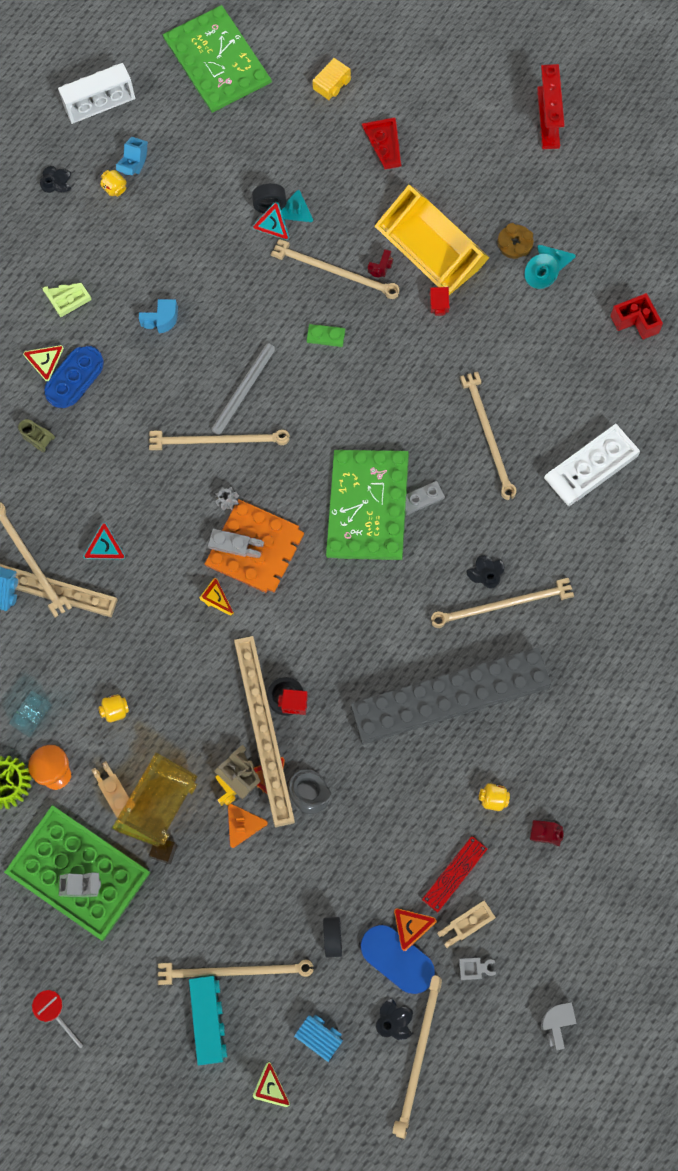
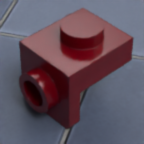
(386, 263)
(547, 832)

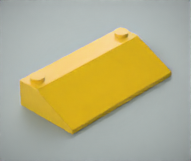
(431, 240)

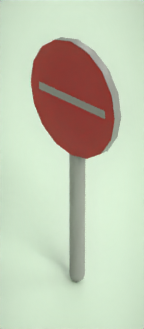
(47, 1007)

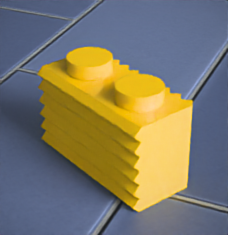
(332, 79)

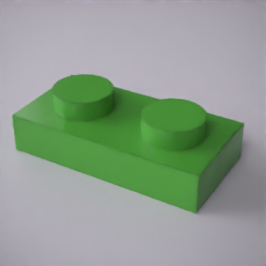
(326, 335)

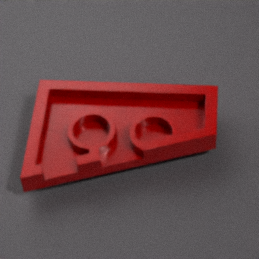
(385, 141)

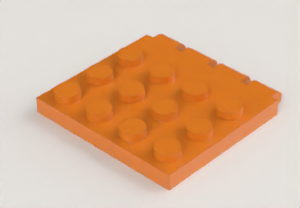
(277, 538)

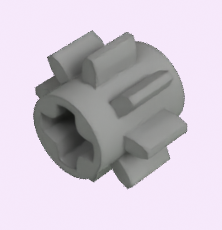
(227, 503)

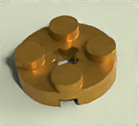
(518, 250)

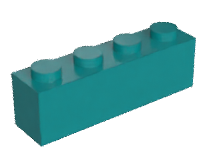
(206, 1020)

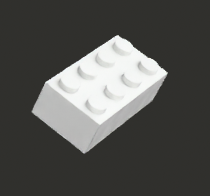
(97, 93)

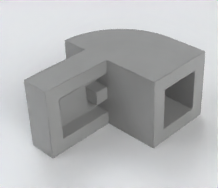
(79, 885)
(555, 1018)

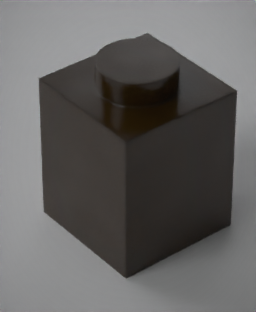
(164, 852)

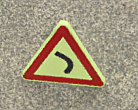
(44, 360)
(269, 1088)

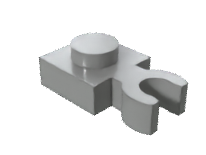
(472, 968)

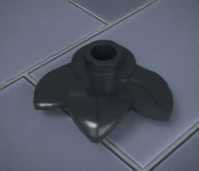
(55, 180)
(486, 568)
(397, 1019)

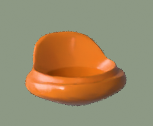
(50, 767)

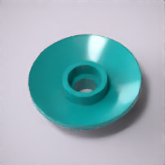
(537, 266)

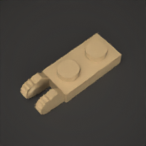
(112, 789)
(468, 923)

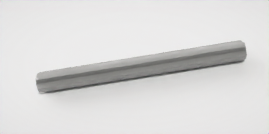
(243, 389)

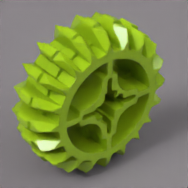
(8, 774)

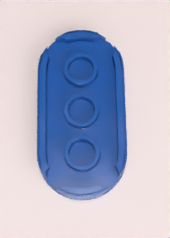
(74, 376)
(406, 969)

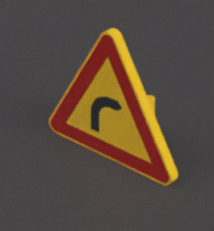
(215, 597)

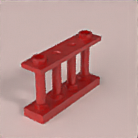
(550, 106)

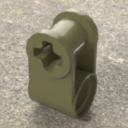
(38, 436)

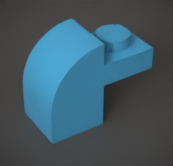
(134, 156)
(164, 318)

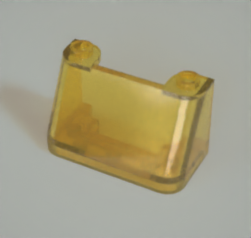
(155, 801)

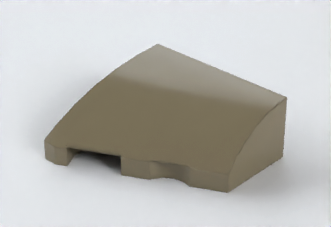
(238, 773)

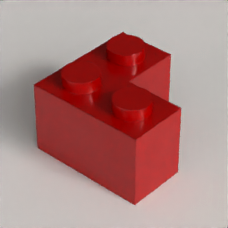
(637, 312)

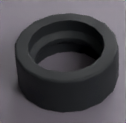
(266, 191)
(274, 686)
(332, 937)

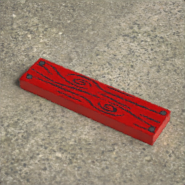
(454, 874)

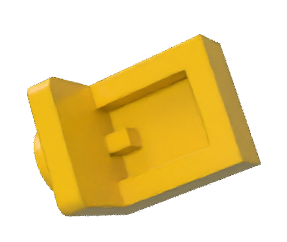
(229, 797)

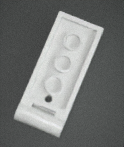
(592, 465)

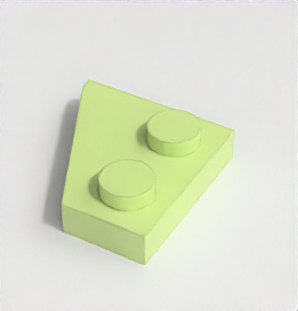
(67, 297)

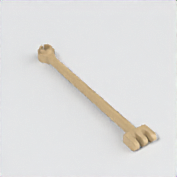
(284, 251)
(216, 439)
(506, 485)
(559, 590)
(56, 602)
(230, 971)
(400, 1126)

